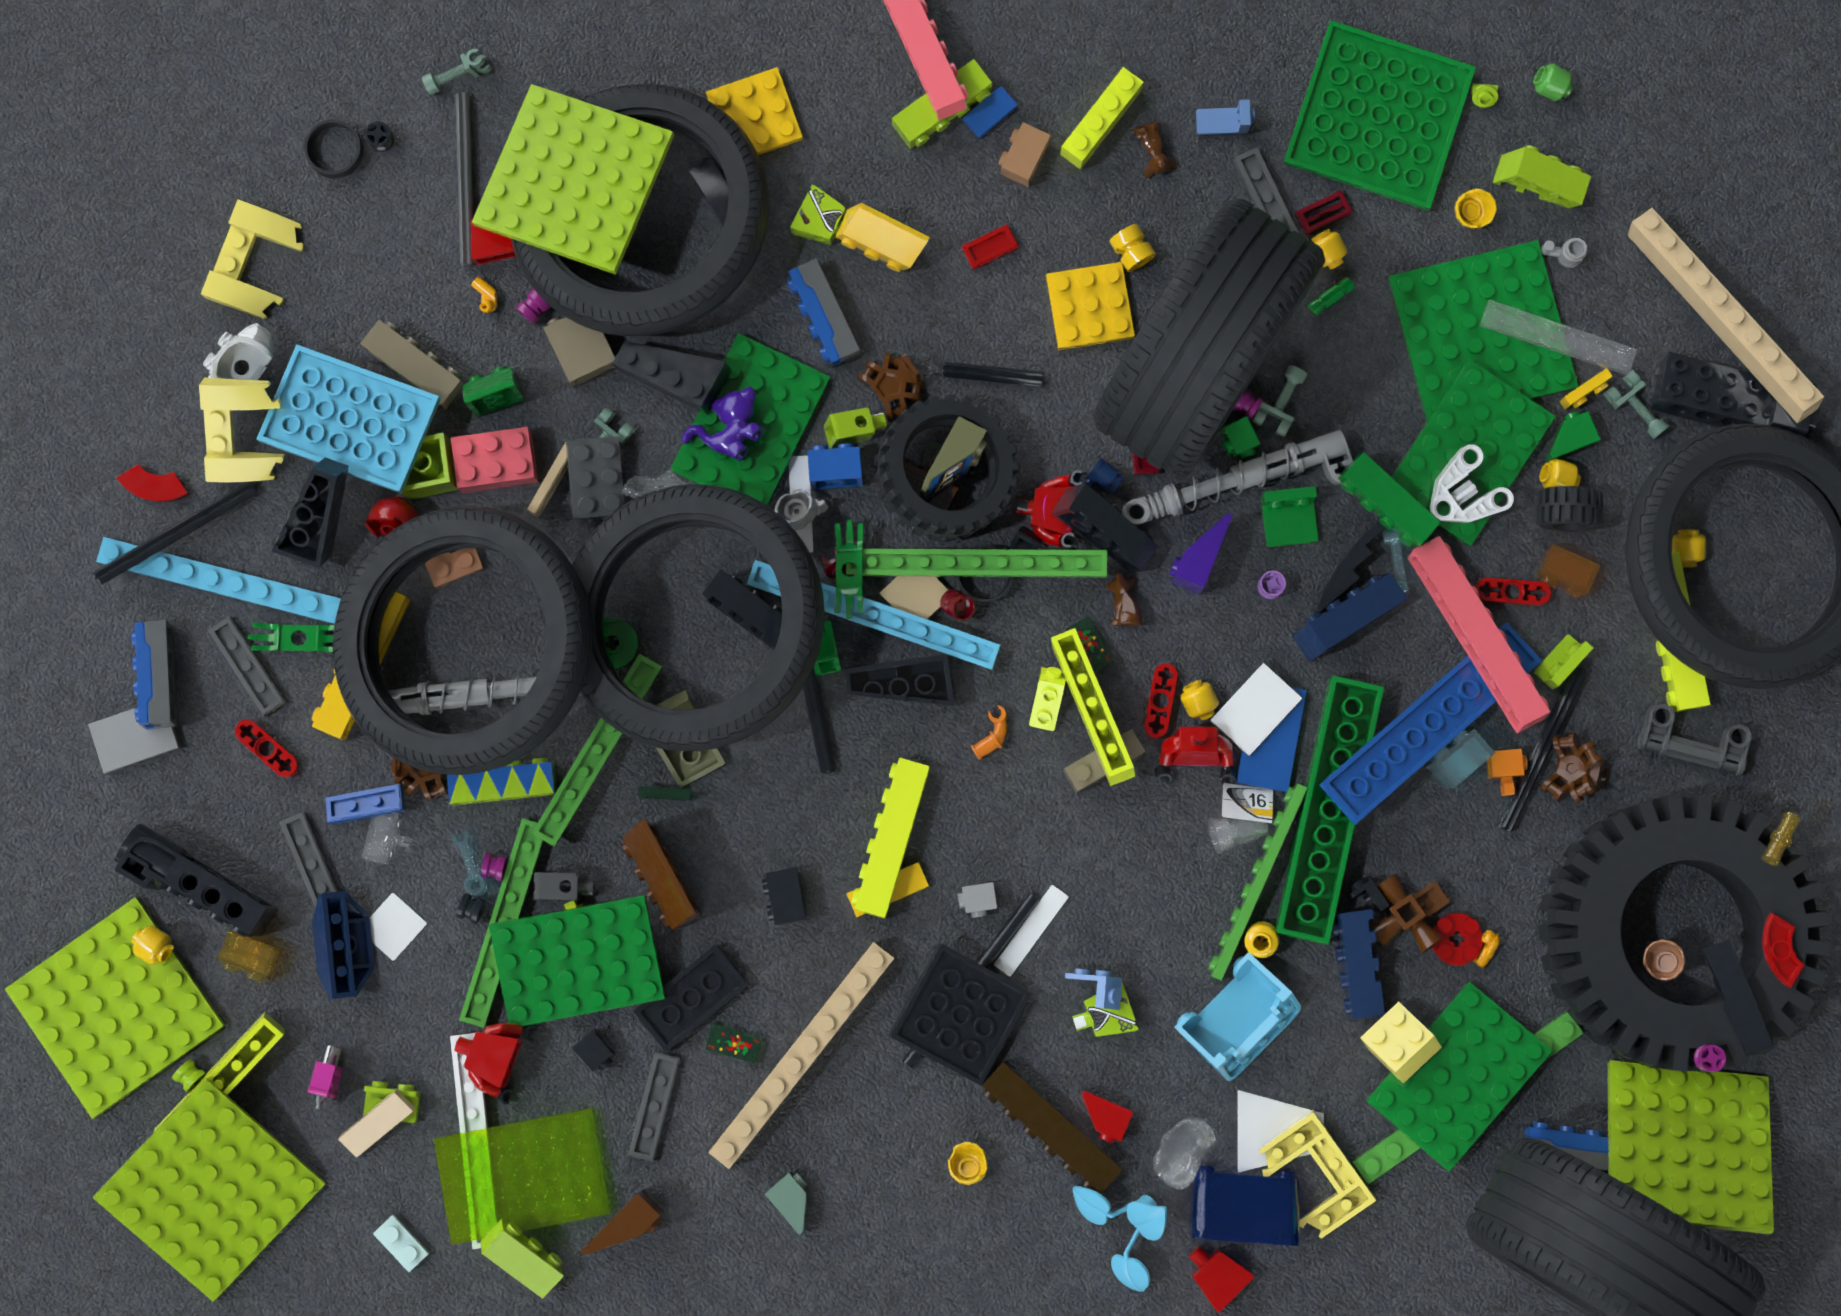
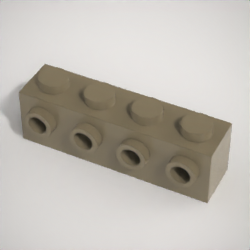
(411, 363)

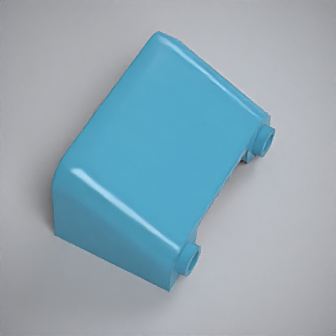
(1240, 1018)

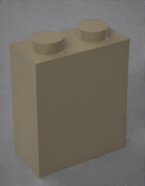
(579, 350)

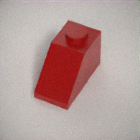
(1107, 1117)

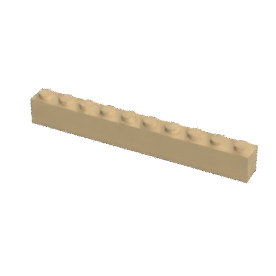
(1725, 315)
(801, 1055)

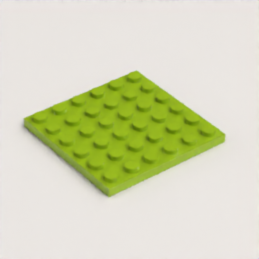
(573, 179)
(110, 1013)
(1694, 1143)
(209, 1189)

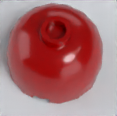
(389, 515)

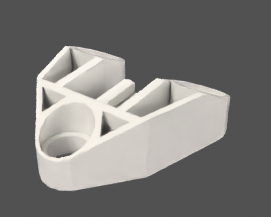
(1452, 474)

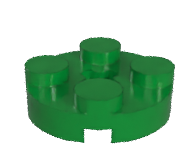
(627, 638)

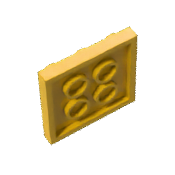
(760, 109)
(1090, 306)

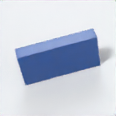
(990, 112)

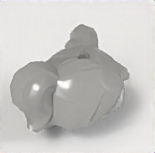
(802, 502)

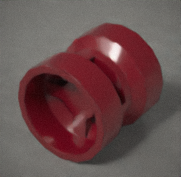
(957, 605)

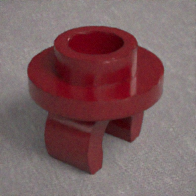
(830, 567)

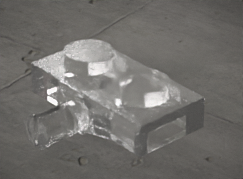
(383, 838)

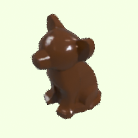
(1152, 143)
(1126, 607)

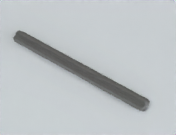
(464, 169)

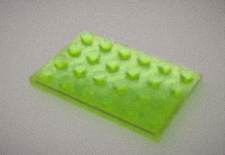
(521, 1173)

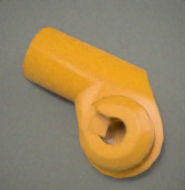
(488, 295)
(1487, 952)

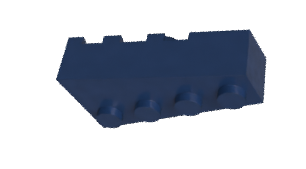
(1349, 616)
(1358, 965)

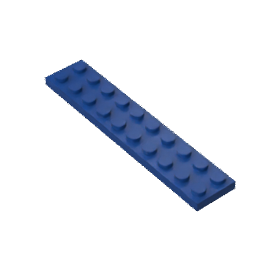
(1416, 735)

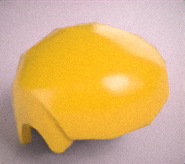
(1475, 208)
(968, 1163)

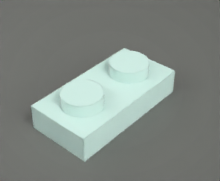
(401, 1243)

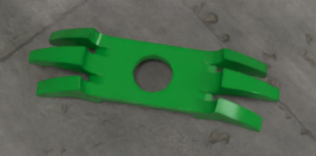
(849, 554)
(283, 638)

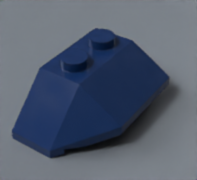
(342, 944)

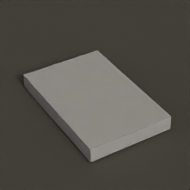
(124, 742)

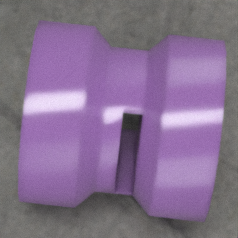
(1275, 581)

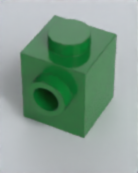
(1240, 439)

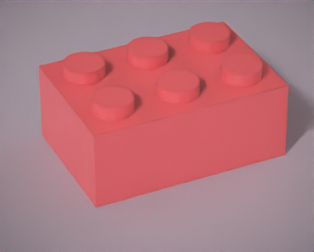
(494, 460)

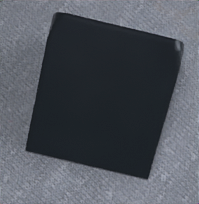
(1025, 540)

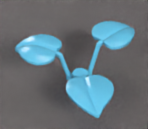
(1143, 1214)

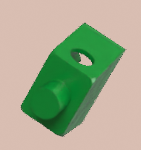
(828, 656)

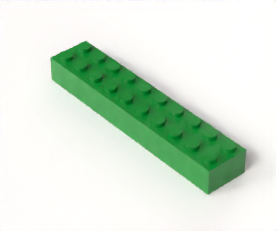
(1322, 828)

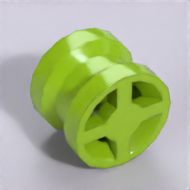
(188, 1075)

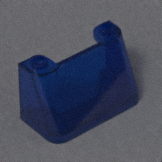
(1245, 1207)

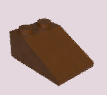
(631, 1221)

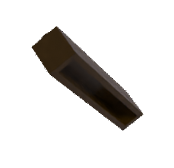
(1051, 1127)

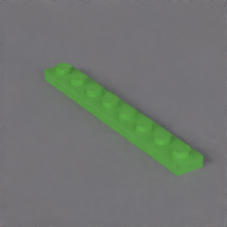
(590, 760)
(1252, 891)
(507, 907)

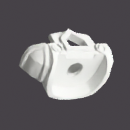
(252, 345)

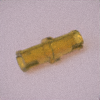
(1781, 838)

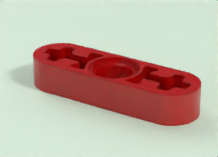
(1530, 599)
(1157, 680)
(248, 741)

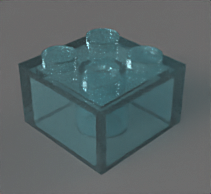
(1459, 760)

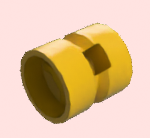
(1132, 247)

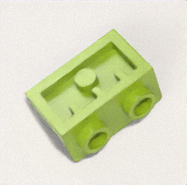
(1562, 661)
(379, 1090)

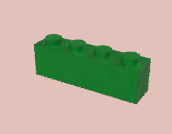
(1388, 500)

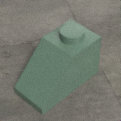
(790, 1199)

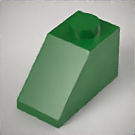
(1573, 435)

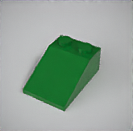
(492, 391)

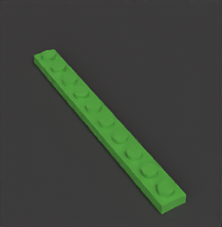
(982, 563)
(1398, 1146)

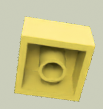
(1401, 1042)

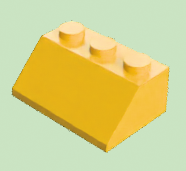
(881, 237)

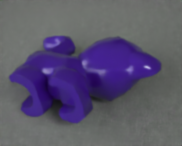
(735, 411)

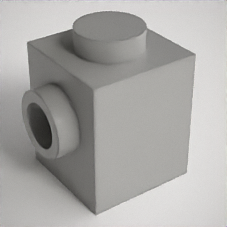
(977, 899)

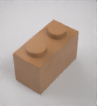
(1025, 154)

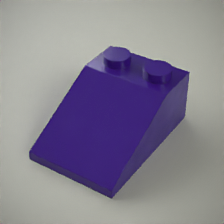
(1197, 561)

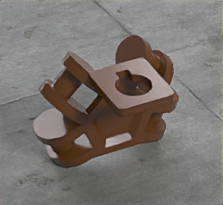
(891, 383)
(1575, 768)
(401, 773)

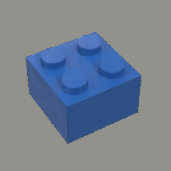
(834, 467)

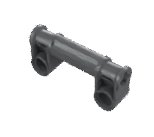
(1691, 750)

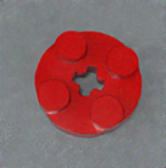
(1468, 929)

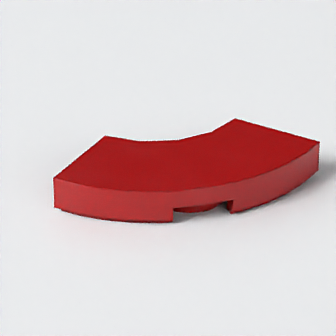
(152, 487)
(1779, 950)

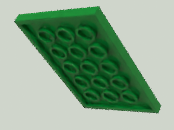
(783, 406)
(1479, 413)
(577, 961)
(1464, 1083)

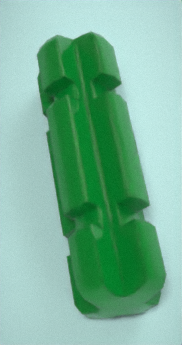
(1331, 296)

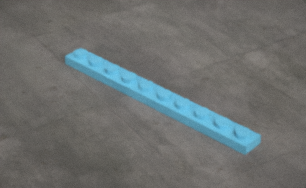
(227, 582)
(894, 622)

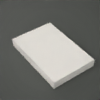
(1256, 709)

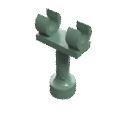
(432, 83)
(1294, 376)
(1632, 380)
(605, 418)

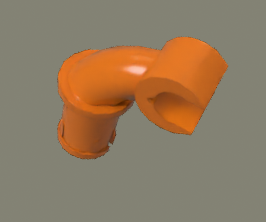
(995, 738)

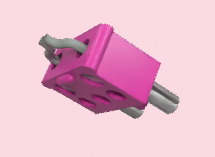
(326, 1076)

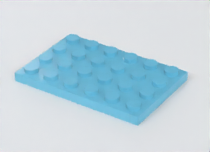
(349, 418)

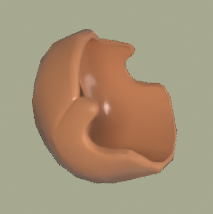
(1664, 960)

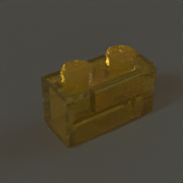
(250, 956)

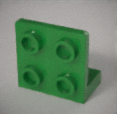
(1289, 516)

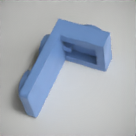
(1225, 120)
(1108, 987)

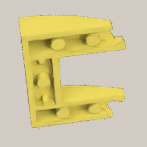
(224, 281)
(218, 400)
(1352, 1191)

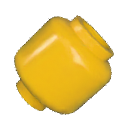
(1332, 246)
(1559, 473)
(1690, 545)
(1199, 699)
(152, 945)
(1258, 947)

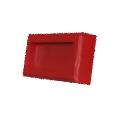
(989, 247)

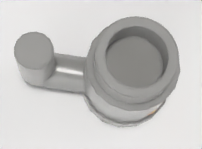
(1569, 254)

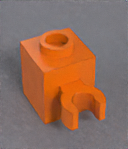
(1506, 765)

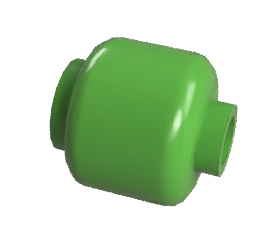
(1553, 82)

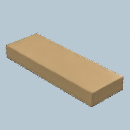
(549, 484)
(376, 1123)

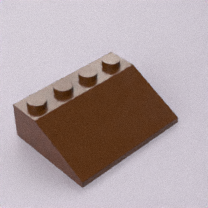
(661, 875)

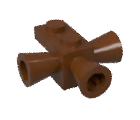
(1410, 912)

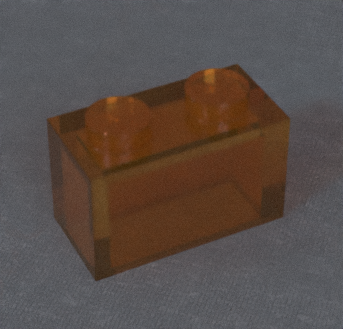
(1567, 571)

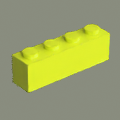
(1101, 118)

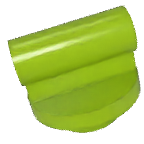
(1484, 94)

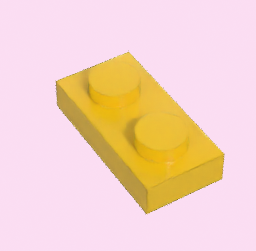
(1577, 396)

